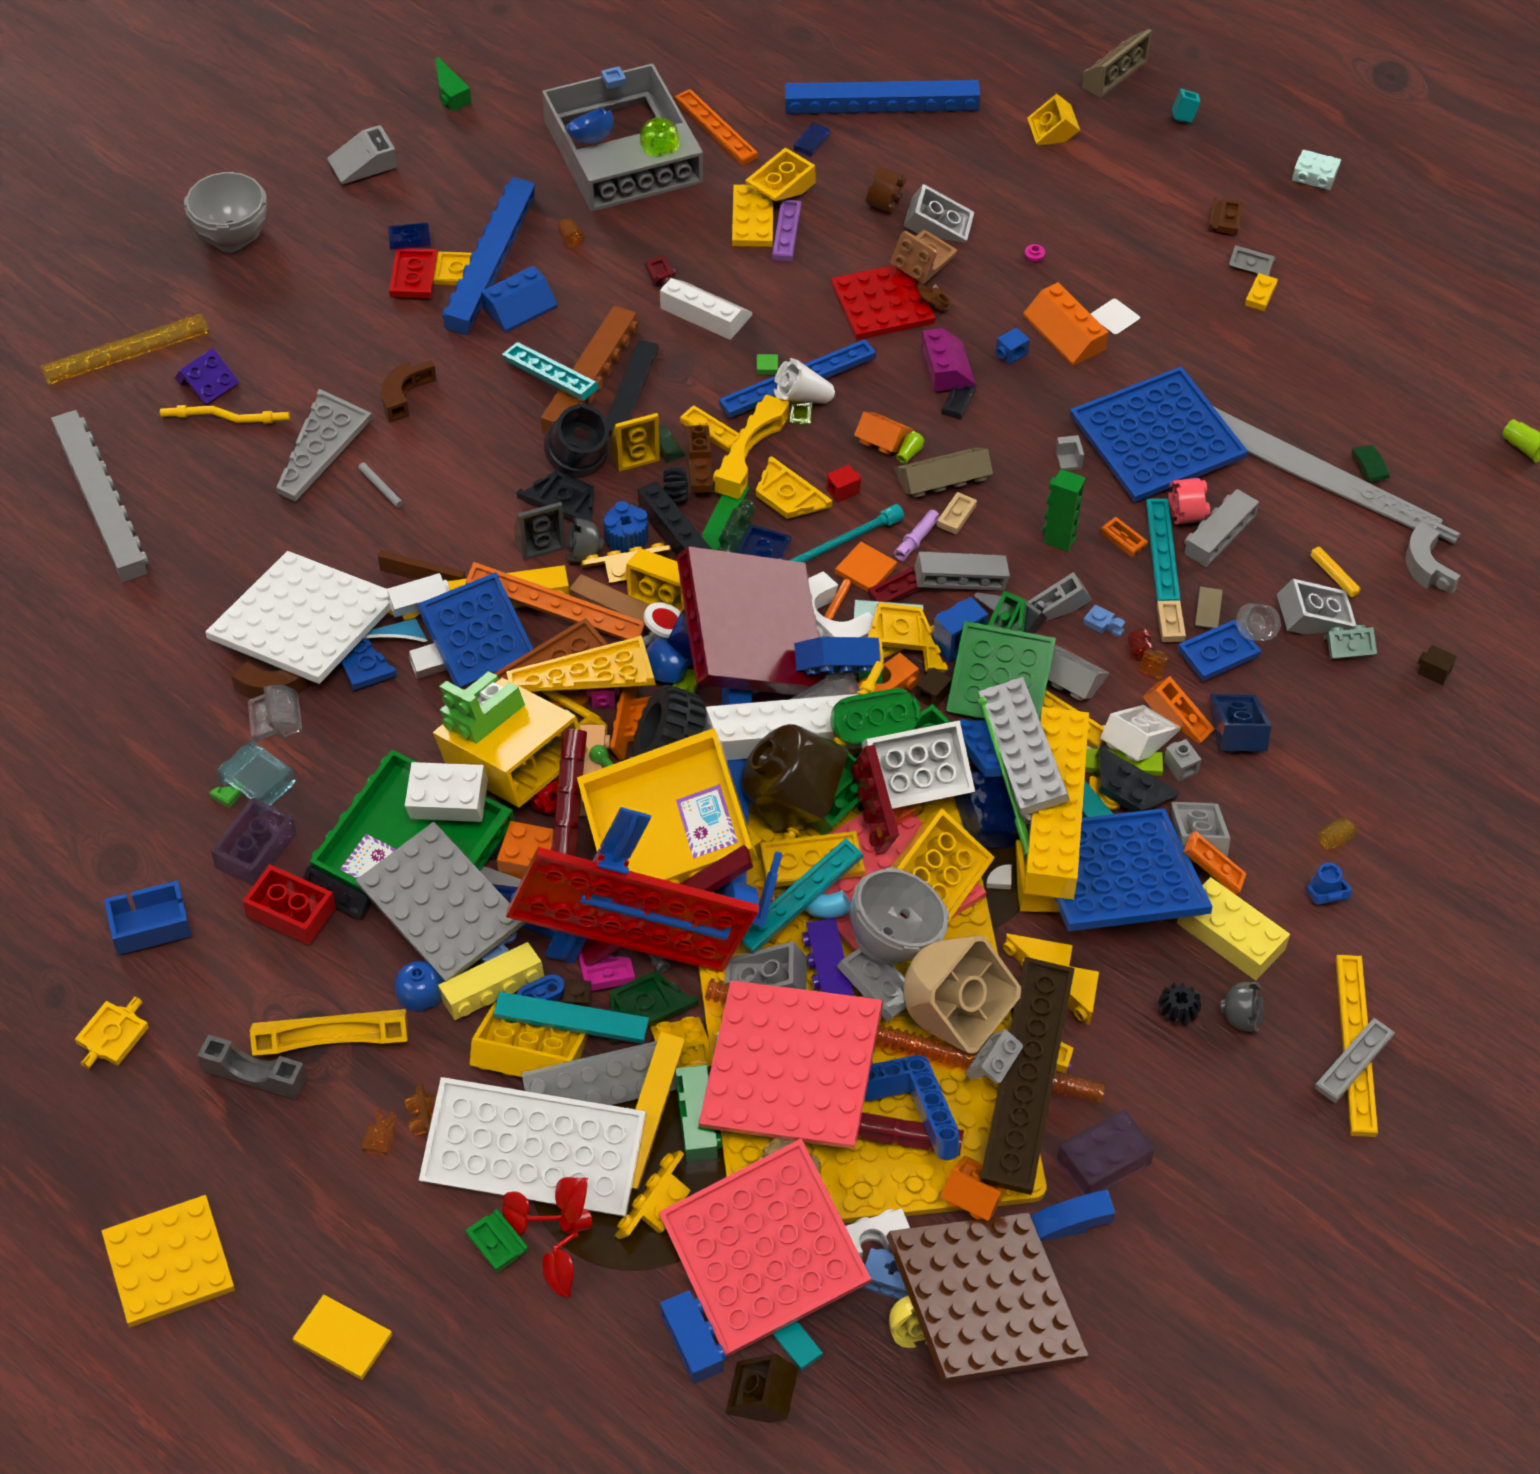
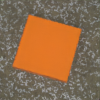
(865, 566)

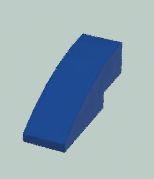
(1074, 1216)

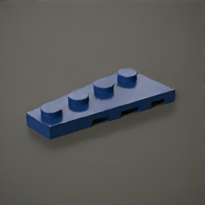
(366, 666)
(980, 747)

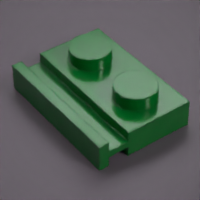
(496, 1241)

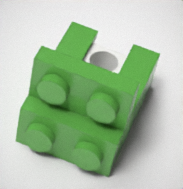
(480, 707)

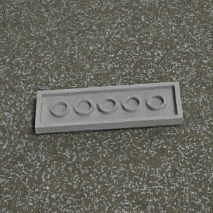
(598, 1078)

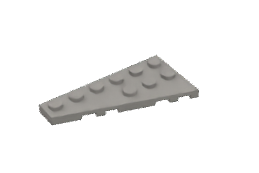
(322, 438)

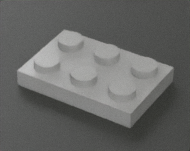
(876, 982)

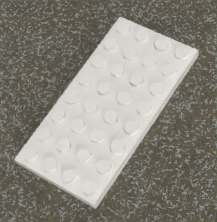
(528, 1141)

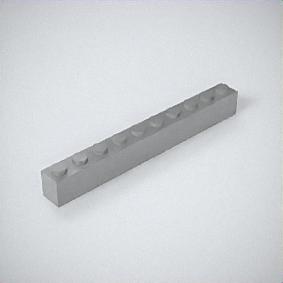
(99, 496)

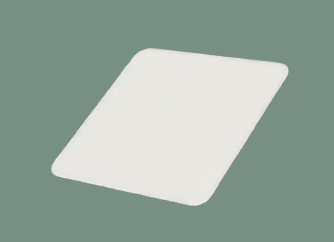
(1115, 316)

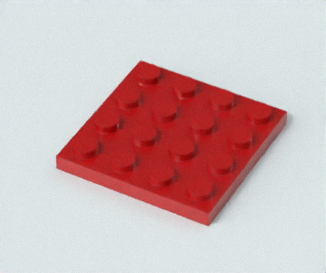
(881, 302)

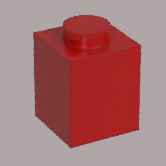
(843, 483)

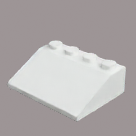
(924, 764)

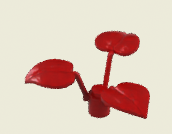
(570, 1197)

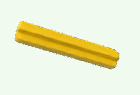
(1335, 571)

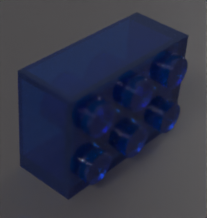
(988, 812)

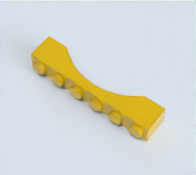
(768, 419)
(291, 1034)

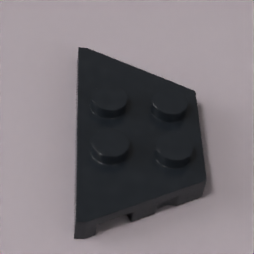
(557, 487)
(1130, 784)

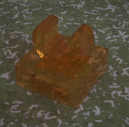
(1153, 663)

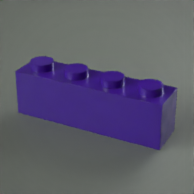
(824, 956)

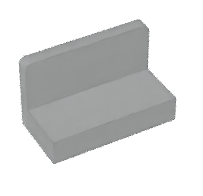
(1251, 260)

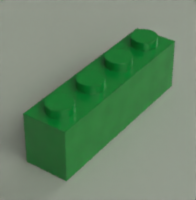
(1063, 509)

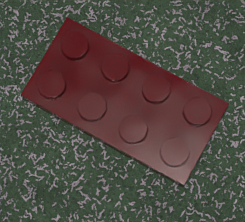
(875, 800)

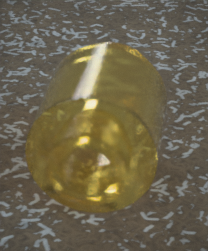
(1336, 833)

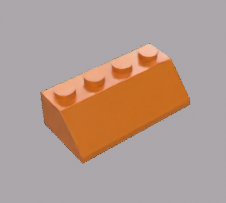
(1066, 324)

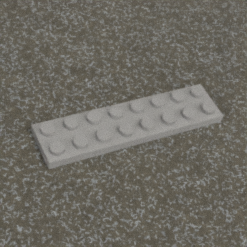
(1024, 747)

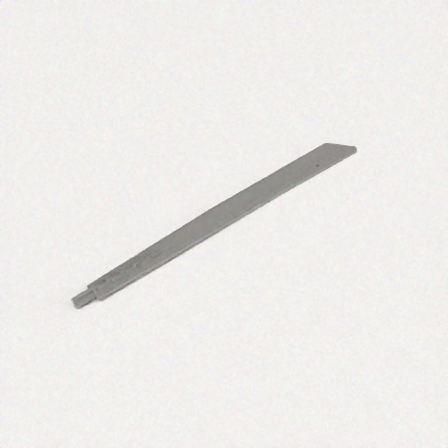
(1332, 478)

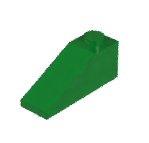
(453, 91)

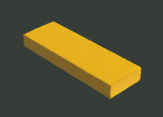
(719, 433)

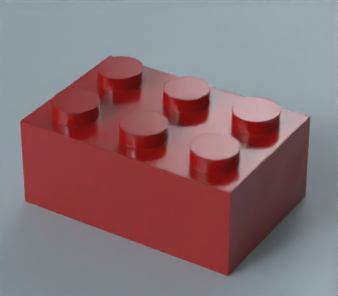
(289, 904)

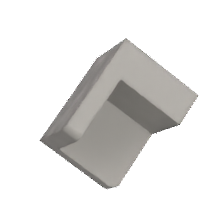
(1069, 453)

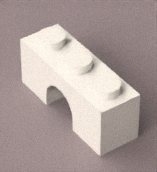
(877, 1228)

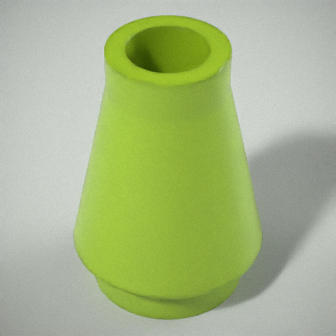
(910, 446)

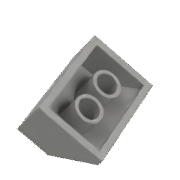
(1075, 674)

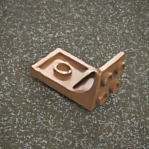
(921, 255)

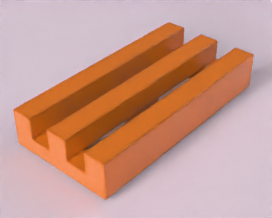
(1121, 538)

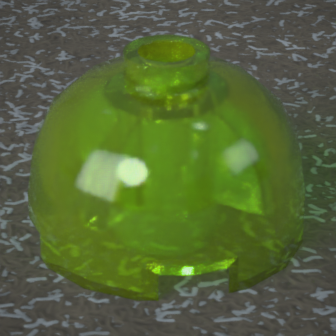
(659, 136)

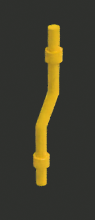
(266, 417)

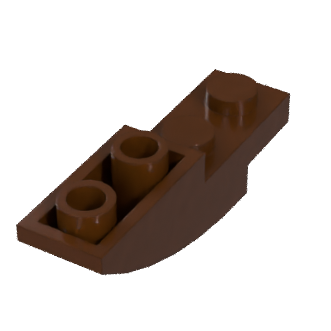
(700, 459)

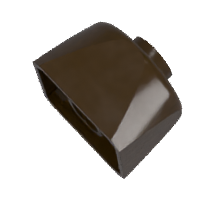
(793, 776)

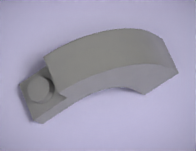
(1423, 565)

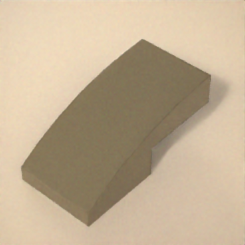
(1208, 608)

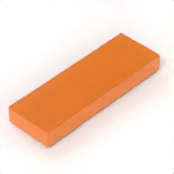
(1214, 862)

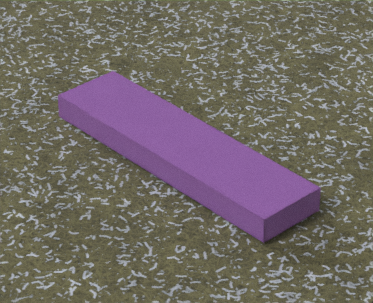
(786, 230)

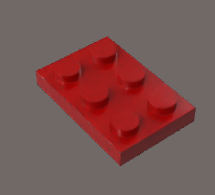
(413, 273)

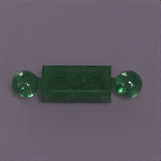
(736, 526)

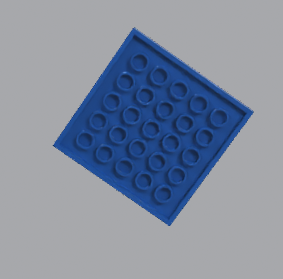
(1158, 433)
(1132, 873)

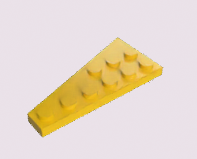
(601, 667)

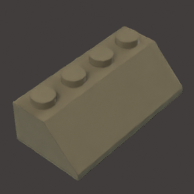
(1117, 64)
(944, 471)

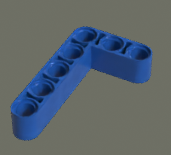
(916, 1076)

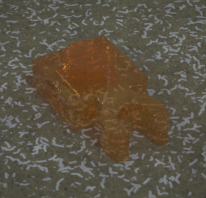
(379, 1136)

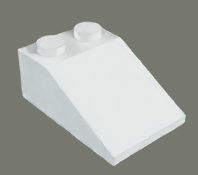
(1138, 732)

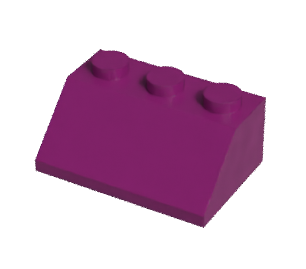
(946, 360)

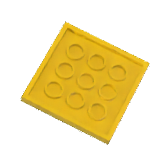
(167, 1261)

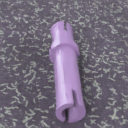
(912, 541)

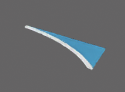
(407, 629)

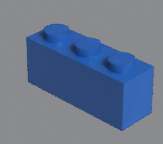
(692, 1336)

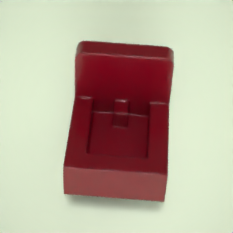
(659, 270)

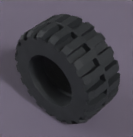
(667, 718)

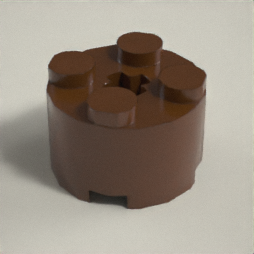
(886, 190)

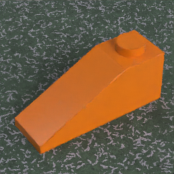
(1172, 703)

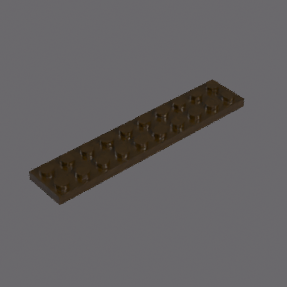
(1027, 1087)

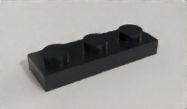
(345, 896)

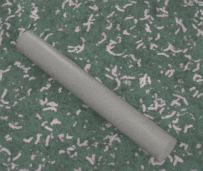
(390, 495)

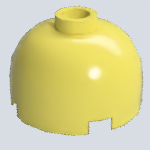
(904, 1324)

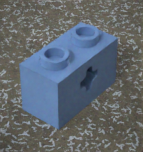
(879, 1266)

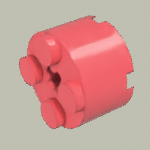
(1188, 500)

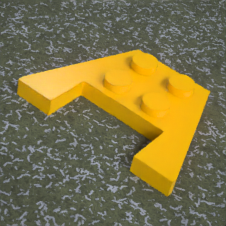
(906, 629)

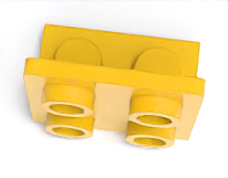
(696, 1047)

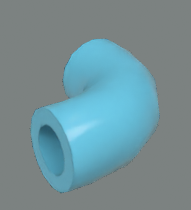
(830, 905)

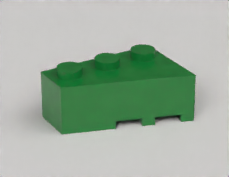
(1009, 612)
(844, 800)

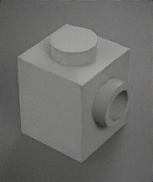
(1182, 760)

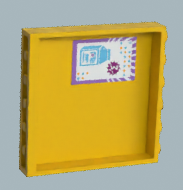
(689, 802)

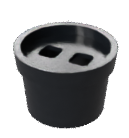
(574, 455)

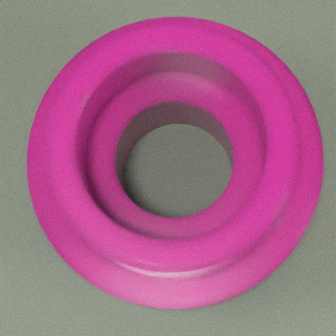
(1034, 253)

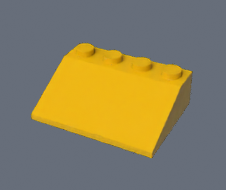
(945, 859)
(522, 1047)

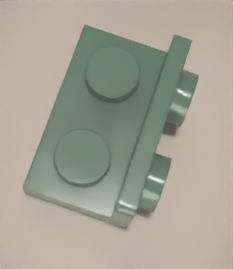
(1351, 643)

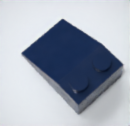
(1240, 723)

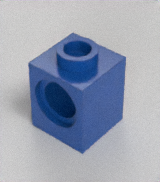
(1012, 346)

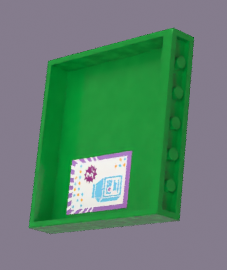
(380, 825)

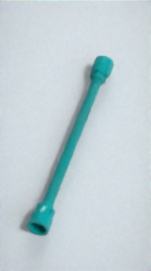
(888, 517)

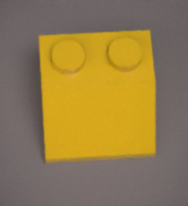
(1053, 122)

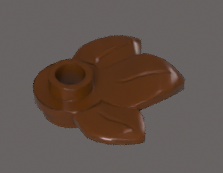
(935, 297)

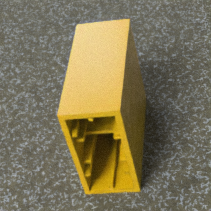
(519, 753)

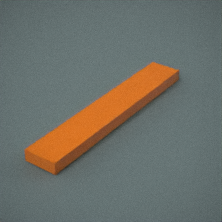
(716, 127)

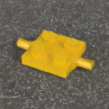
(112, 1033)

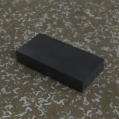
(958, 402)

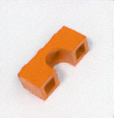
(897, 673)

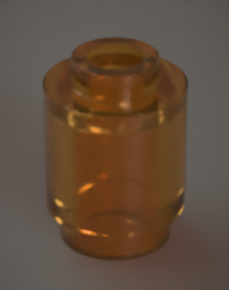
(570, 232)

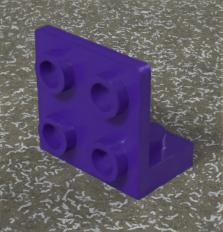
(207, 376)

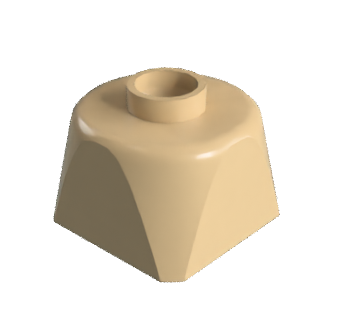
(960, 991)

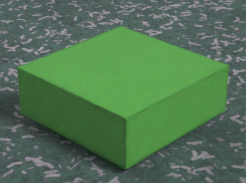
(767, 364)

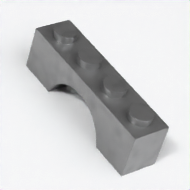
(227, 1061)

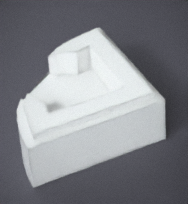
(1000, 878)

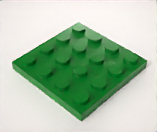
(994, 657)

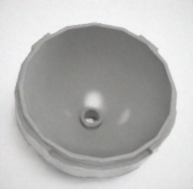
(227, 210)

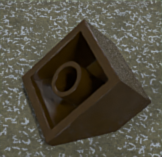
(762, 1388)

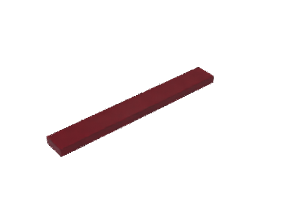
(707, 879)

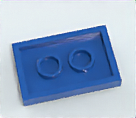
(1218, 651)

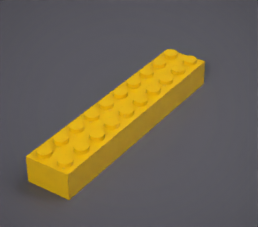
(1057, 829)

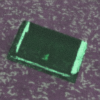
(669, 447)

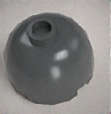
(583, 540)
(1243, 1006)

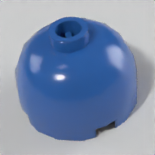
(418, 986)

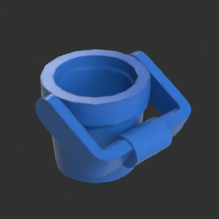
(1327, 885)

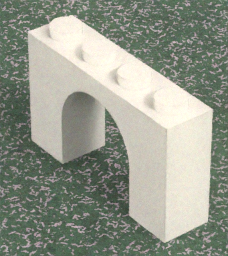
(823, 591)
(402, 601)

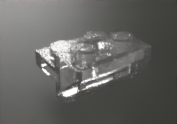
(274, 713)

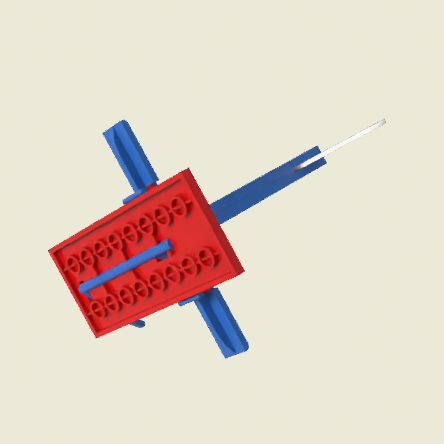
(634, 909)

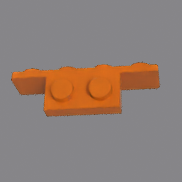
(628, 714)

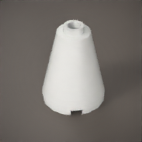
(801, 384)

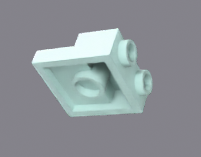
(1316, 169)

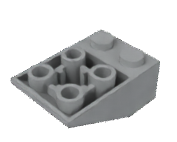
(364, 156)

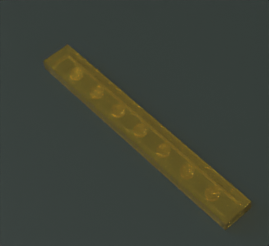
(124, 348)

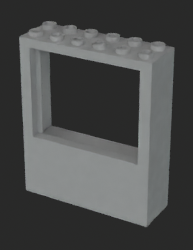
(620, 168)

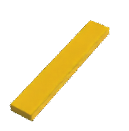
(655, 1094)

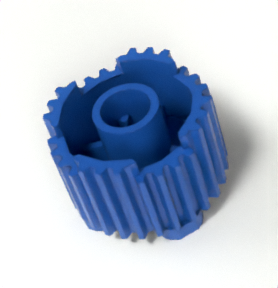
(625, 527)

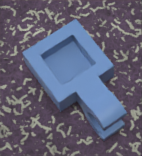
(1102, 619)

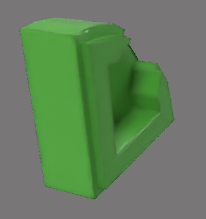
(225, 795)

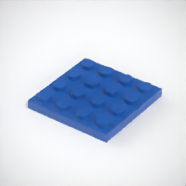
(475, 629)

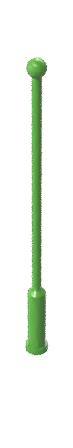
(1019, 821)

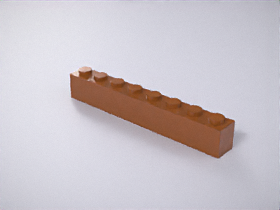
(596, 359)

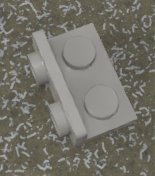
(995, 1057)

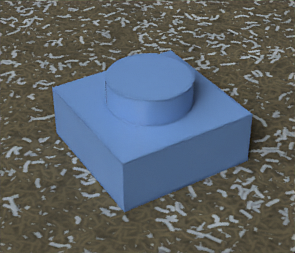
(613, 77)

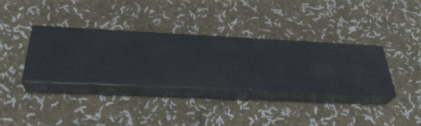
(632, 383)

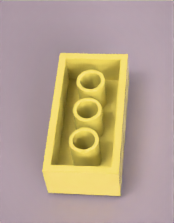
(1237, 931)

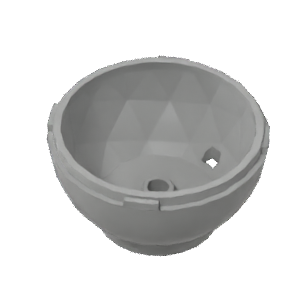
(876, 917)

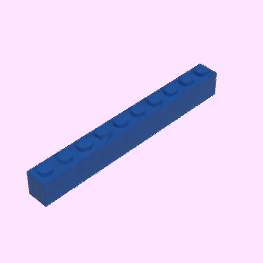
(882, 96)
(489, 256)

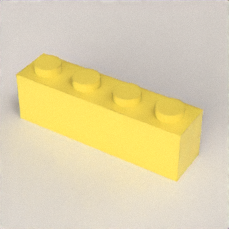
(484, 982)

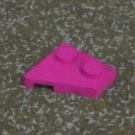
(607, 972)

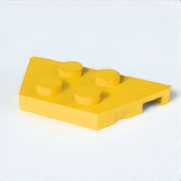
(789, 492)

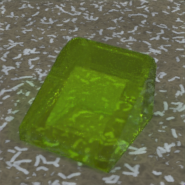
(800, 412)

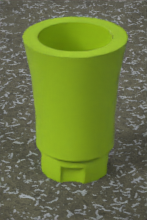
(1523, 438)

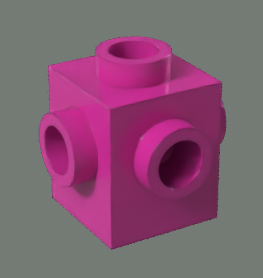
(603, 697)

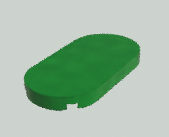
(874, 715)

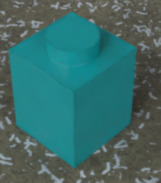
(1185, 106)

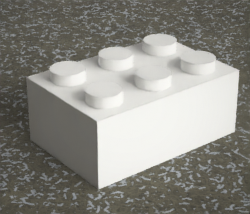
(446, 792)

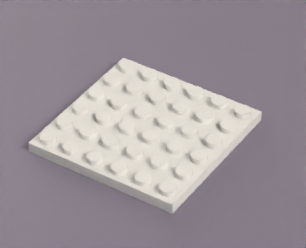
(301, 617)

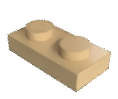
(956, 513)
(1171, 621)

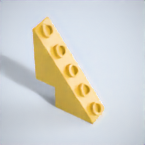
(1083, 983)

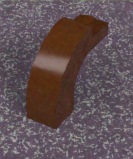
(399, 383)
(251, 680)

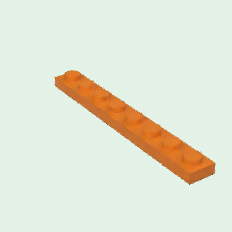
(562, 605)

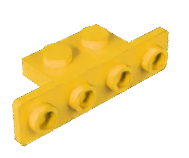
(616, 562)
(661, 1192)

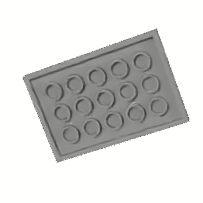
(439, 902)

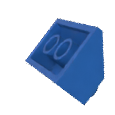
(518, 299)

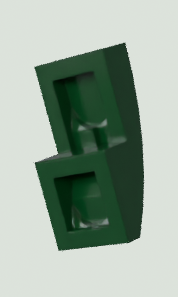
(1371, 463)

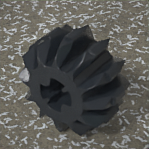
(676, 484)
(1179, 1004)

